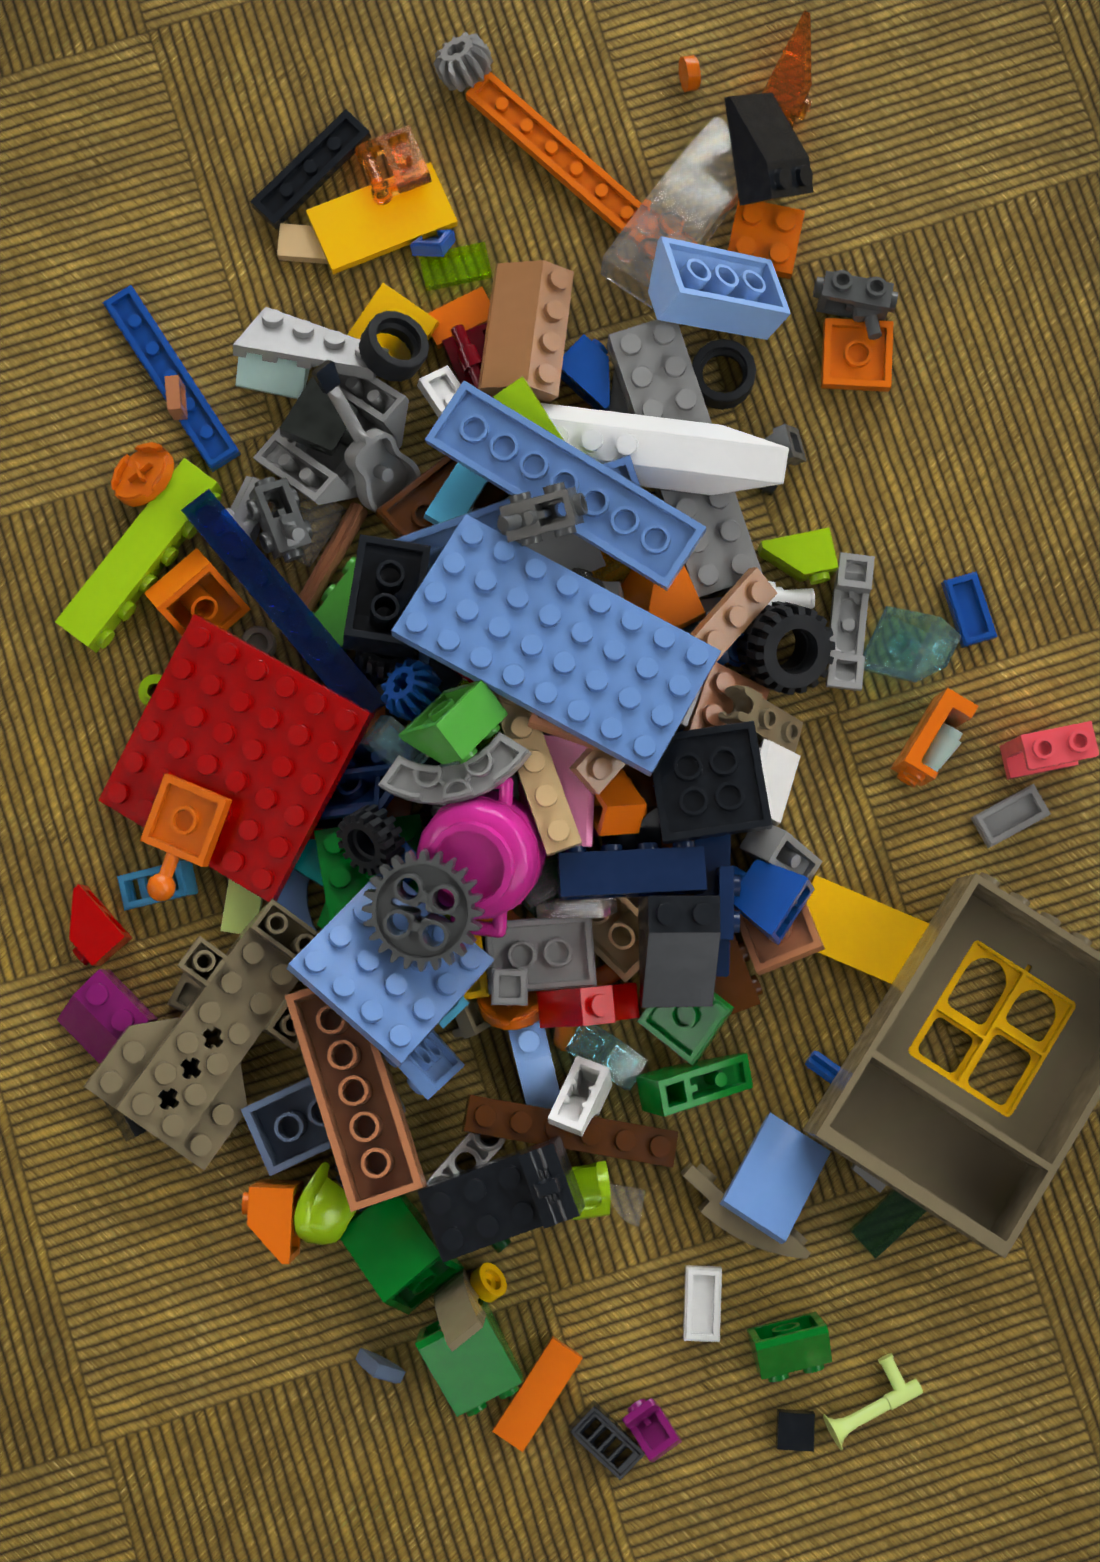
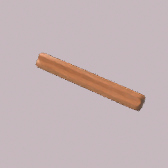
(333, 555)

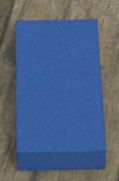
(969, 609)

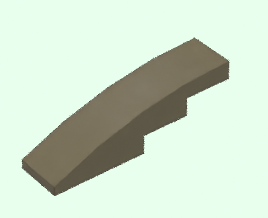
(458, 1310)

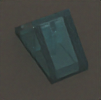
(386, 744)

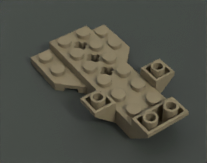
(238, 998)

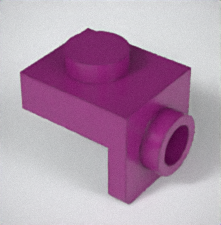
(651, 1428)

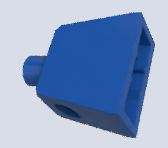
(771, 897)

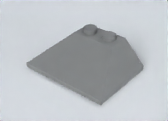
(328, 477)

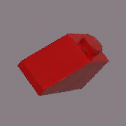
(94, 928)

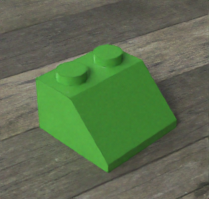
(456, 723)

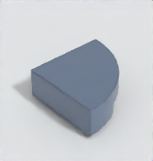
(379, 1366)

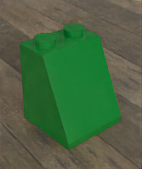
(398, 1253)
(473, 1371)

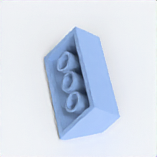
(716, 289)

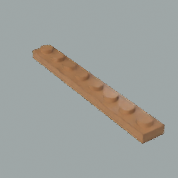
(717, 629)

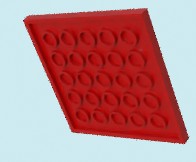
(247, 733)

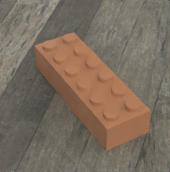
(356, 1105)

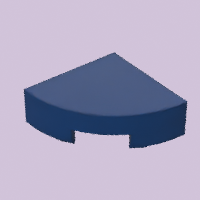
(434, 246)

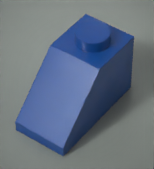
(587, 372)

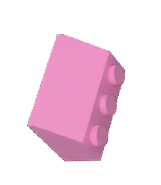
(579, 798)

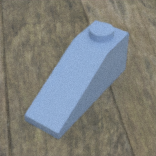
(535, 1065)

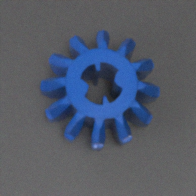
(410, 689)

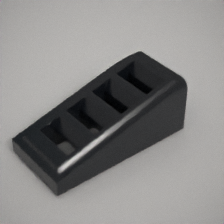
(585, 1419)

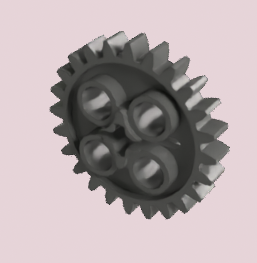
(415, 942)

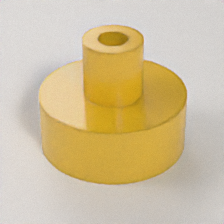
(488, 1282)

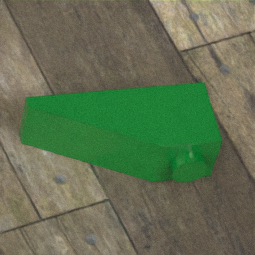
(688, 1086)

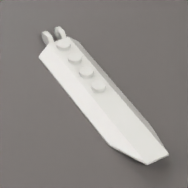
(674, 451)

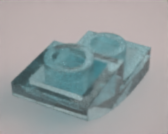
(604, 1048)

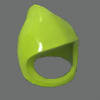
(322, 1210)

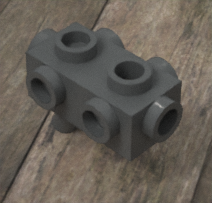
(856, 298)
(530, 517)
(284, 530)

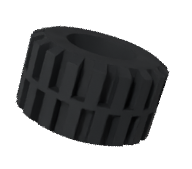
(810, 650)

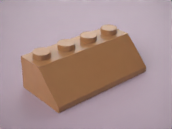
(526, 327)

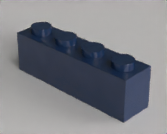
(631, 872)

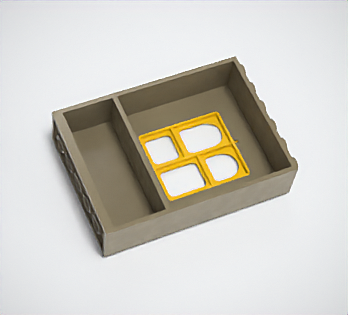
(927, 1127)

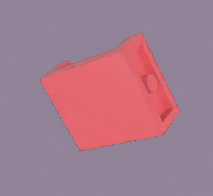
(1049, 750)

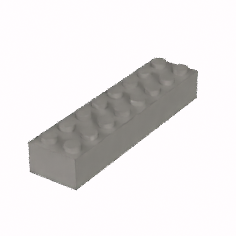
(662, 383)

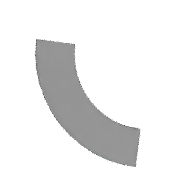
(456, 782)

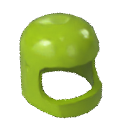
(595, 1189)

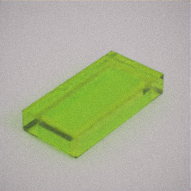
(457, 267)

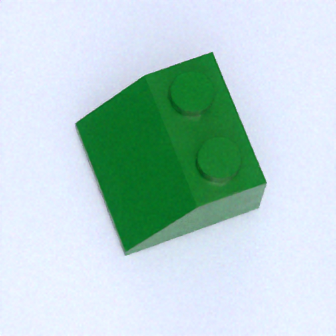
(790, 1346)

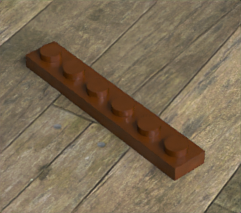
(601, 1136)

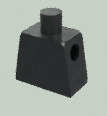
(316, 422)

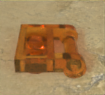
(403, 160)

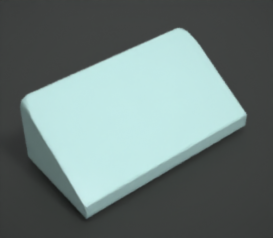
(274, 378)

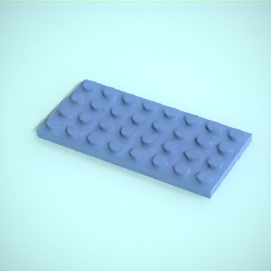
(557, 644)

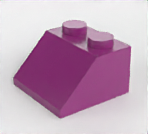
(102, 1012)

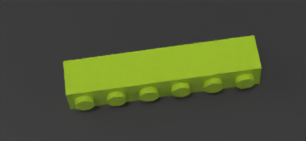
(136, 560)

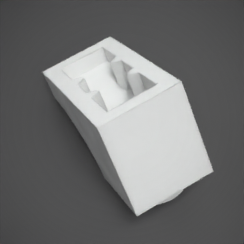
(581, 1096)

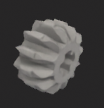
(463, 62)

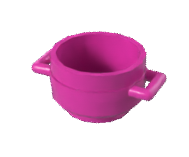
(497, 844)

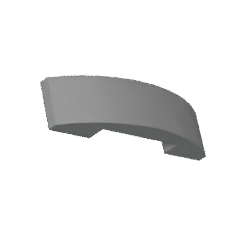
(848, 620)

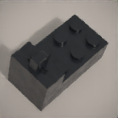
(502, 1199)

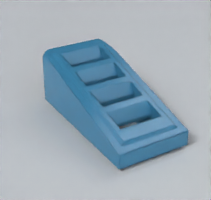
(183, 877)

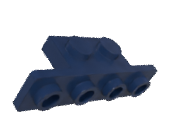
(725, 884)

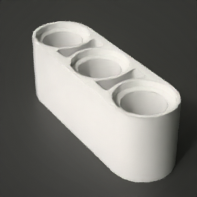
(473, 1144)

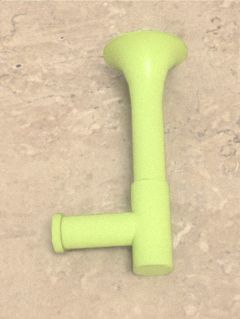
(901, 1393)

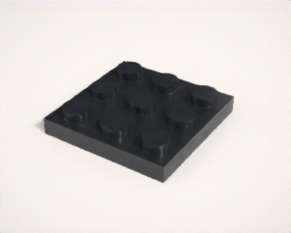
(711, 784)

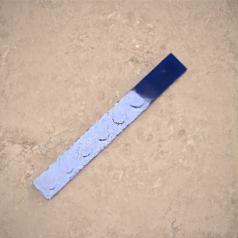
(280, 602)

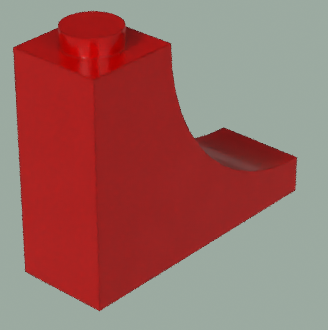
(587, 1005)

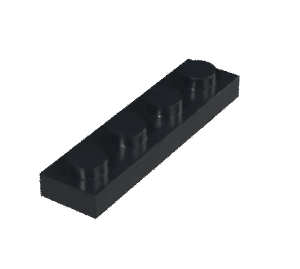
(310, 169)

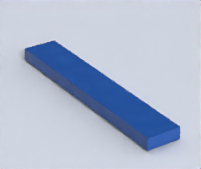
(161, 361)

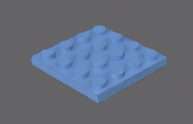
(377, 997)

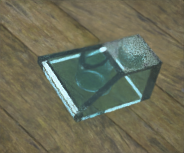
(910, 645)

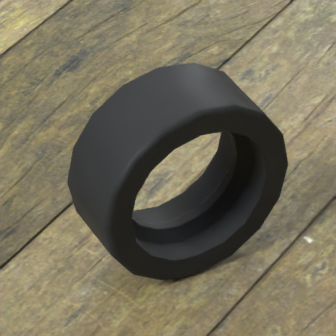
(407, 331)
(735, 351)

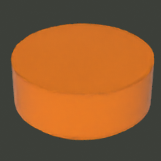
(689, 73)

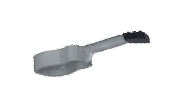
(373, 455)

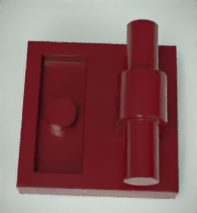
(466, 352)

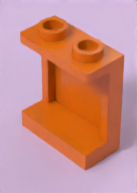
(944, 707)

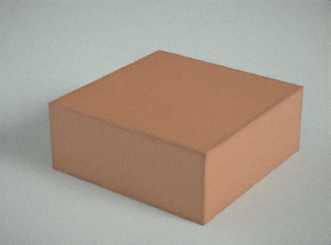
(176, 397)

